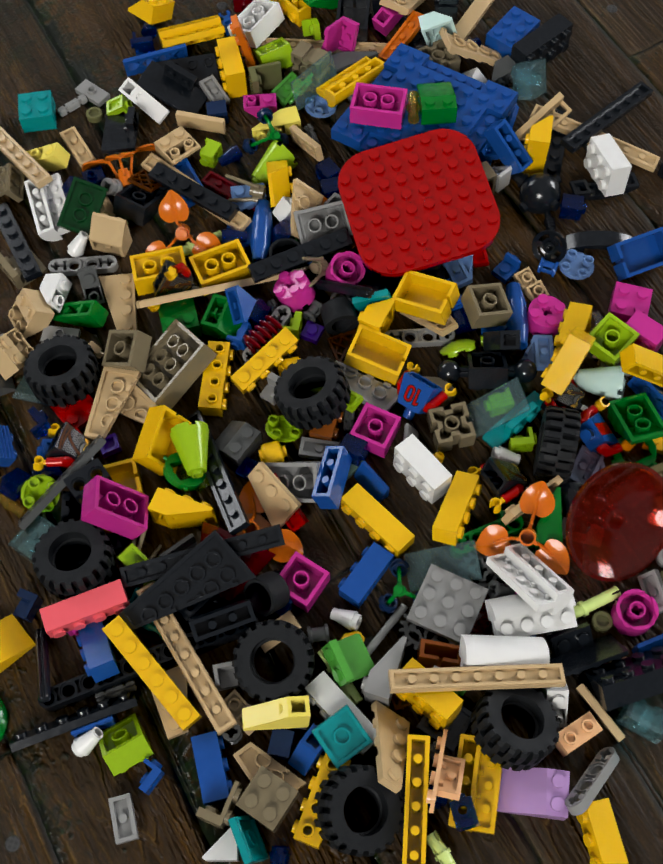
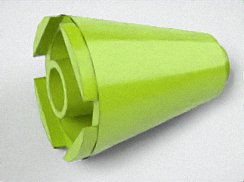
(273, 153)
(192, 446)

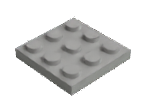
(447, 604)

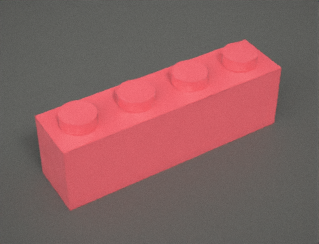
(84, 609)

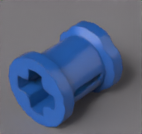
(547, 267)

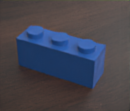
(507, 146)
(331, 477)
(365, 574)
(97, 652)
(211, 767)

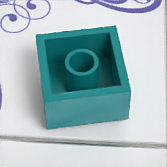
(37, 111)

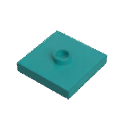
(361, 303)
(341, 736)
(248, 839)

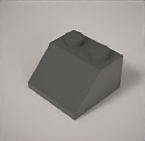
(238, 442)

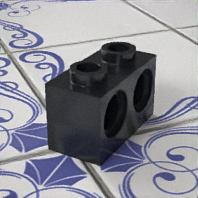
(83, 476)

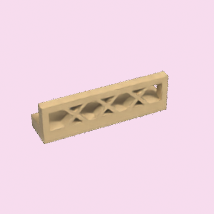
(543, 113)

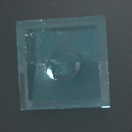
(529, 79)
(25, 540)
(643, 720)

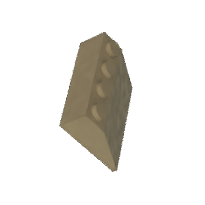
(174, 364)

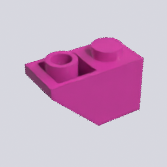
(385, 20)
(256, 102)

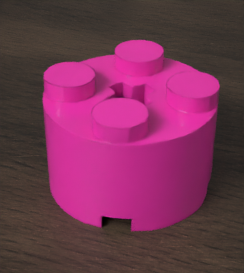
(345, 268)
(294, 290)
(545, 315)
(642, 605)

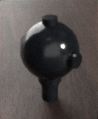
(538, 192)

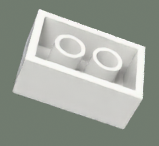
(259, 21)
(607, 165)
(421, 469)

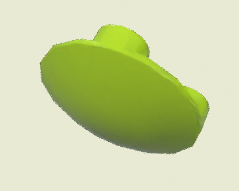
(456, 346)
(280, 430)
(35, 488)

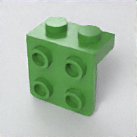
(283, 90)
(348, 659)

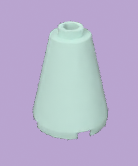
(602, 381)

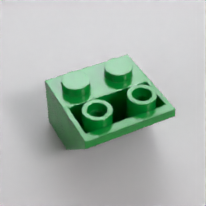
(218, 320)

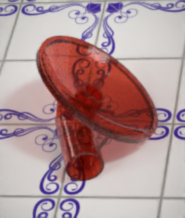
(616, 522)

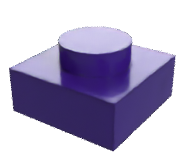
(312, 332)
(112, 446)

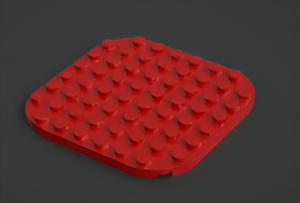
(418, 202)

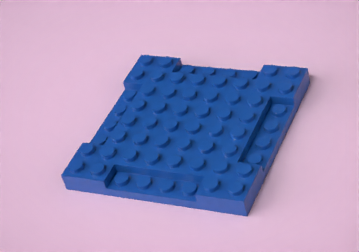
(477, 102)

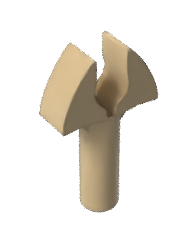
(97, 350)

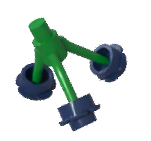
(265, 117)
(389, 602)

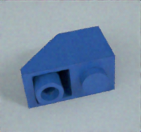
(306, 753)

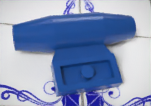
(259, 231)
(519, 318)

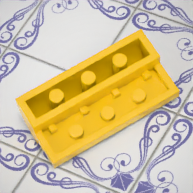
(191, 32)
(343, 84)
(480, 781)

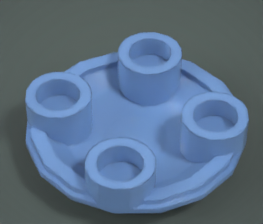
(319, 108)
(577, 265)

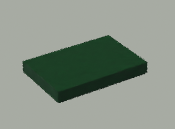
(79, 205)

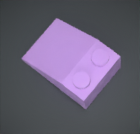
(535, 793)

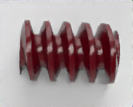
(261, 333)

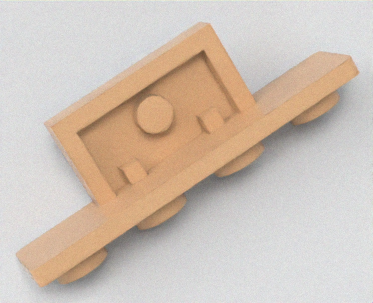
(447, 777)

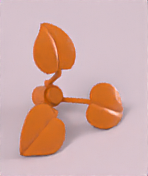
(123, 173)
(175, 209)
(536, 501)
(252, 505)

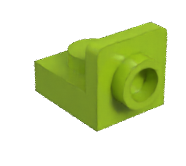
(311, 27)
(117, 105)
(296, 324)
(523, 444)

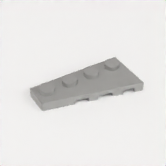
(373, 391)

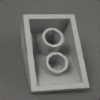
(320, 221)
(297, 477)
(377, 683)

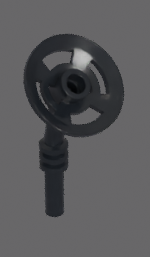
(550, 243)

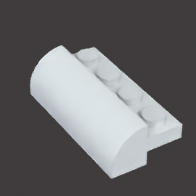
(46, 207)
(531, 579)
(515, 617)
(502, 650)

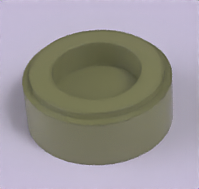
(94, 114)
(601, 621)

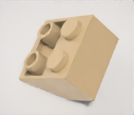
(176, 146)
(109, 234)
(30, 312)
(13, 353)

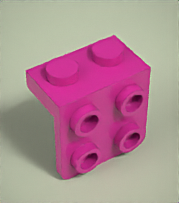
(341, 35)

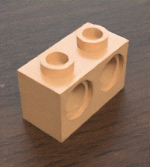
(577, 734)

